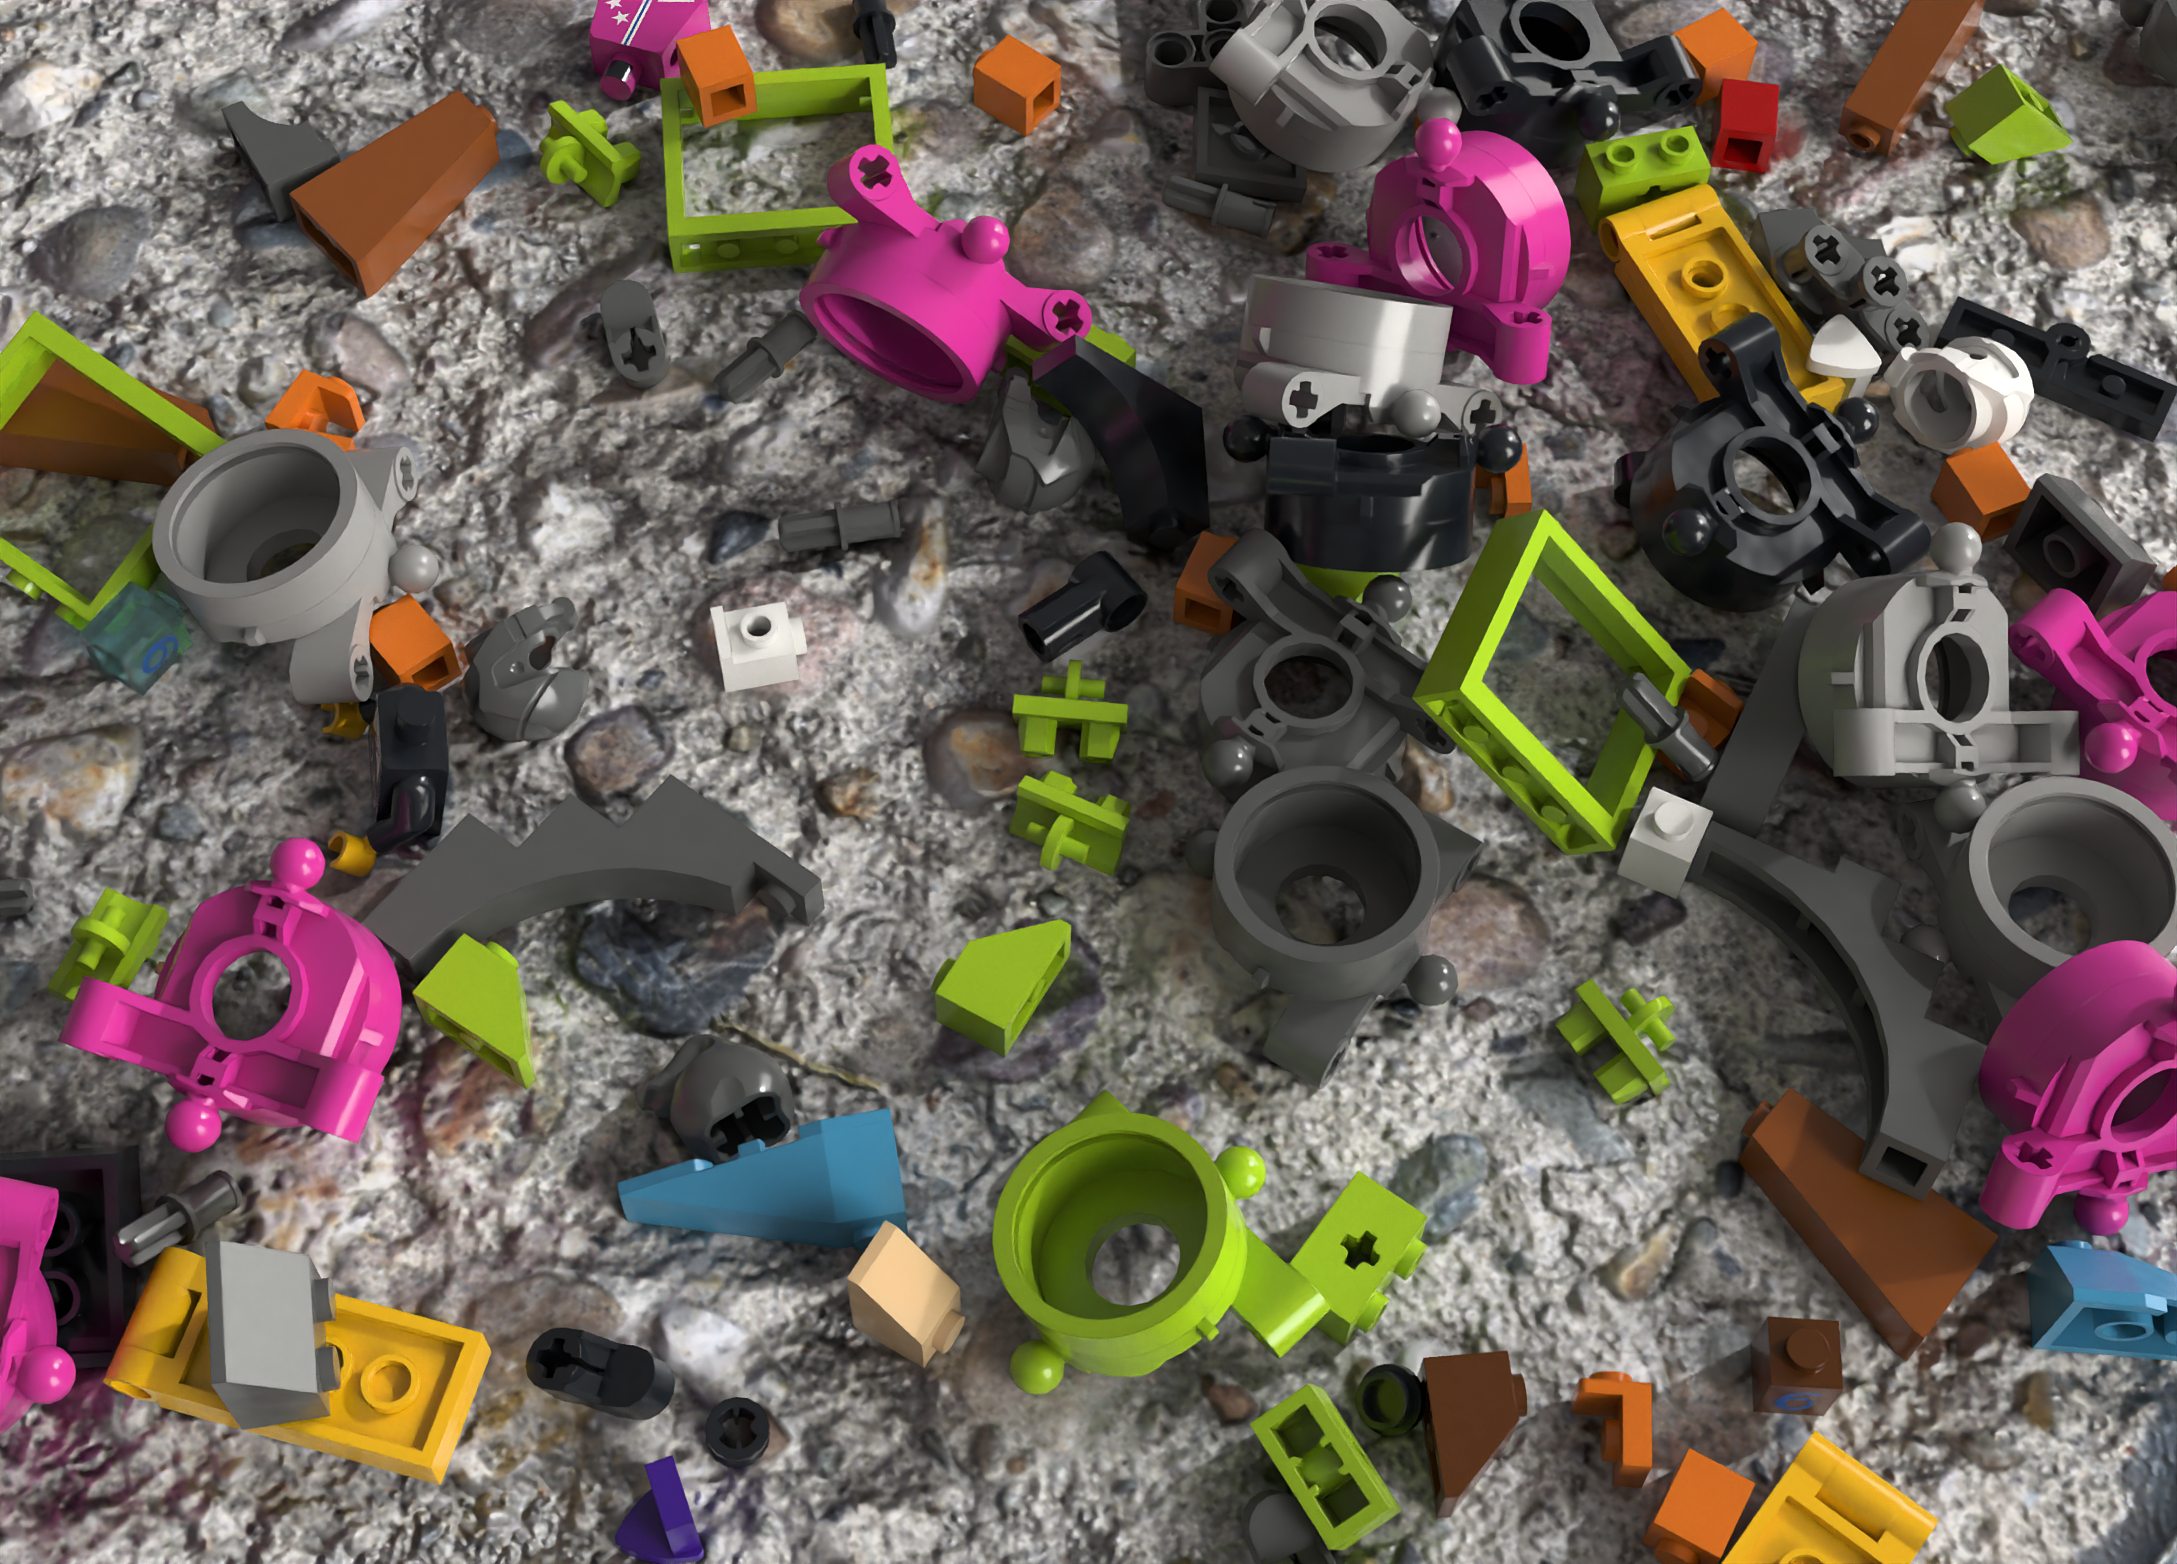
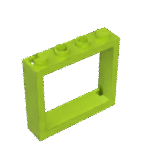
(767, 236)
(21, 368)
(1492, 736)

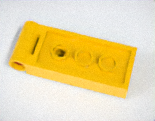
(1697, 276)
(401, 1373)
(1832, 1513)

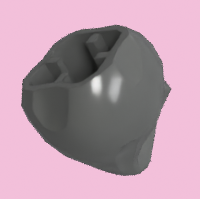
(721, 1097)

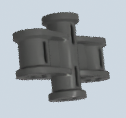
(1844, 283)

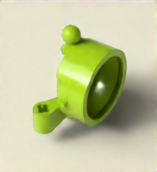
(1121, 1172)

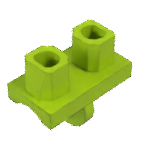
(580, 152)
(1098, 721)
(1069, 825)
(109, 944)
(1634, 1066)

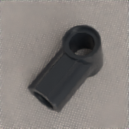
(1094, 598)

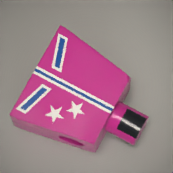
(637, 41)

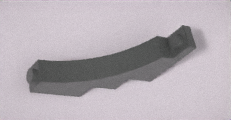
(666, 850)

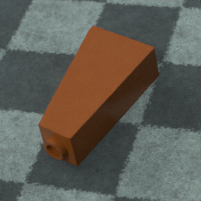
(1907, 71)
(397, 190)
(85, 432)
(1882, 1247)

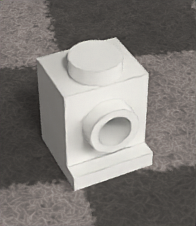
(757, 645)

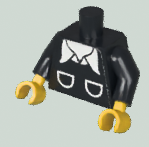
(405, 770)

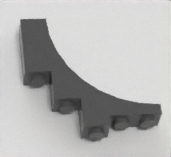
(1834, 923)

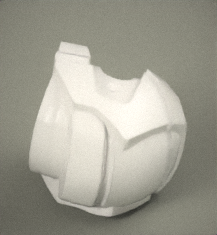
(1966, 372)

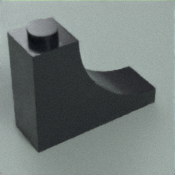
(1143, 434)

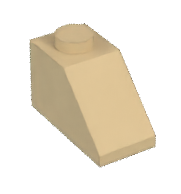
(904, 1297)

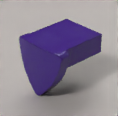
(661, 1521)

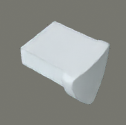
(1844, 353)

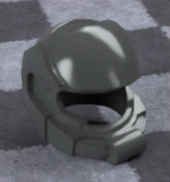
(1029, 460)
(508, 676)

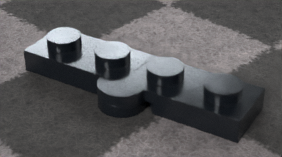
(2065, 374)

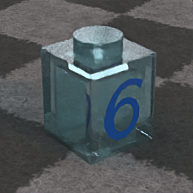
(137, 637)

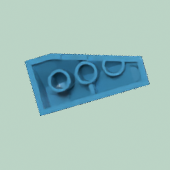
(814, 1191)
(2101, 1303)

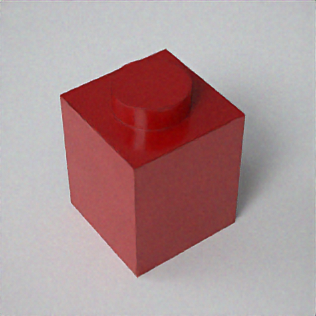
(1744, 125)

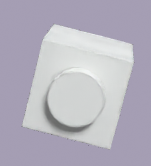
(1664, 842)

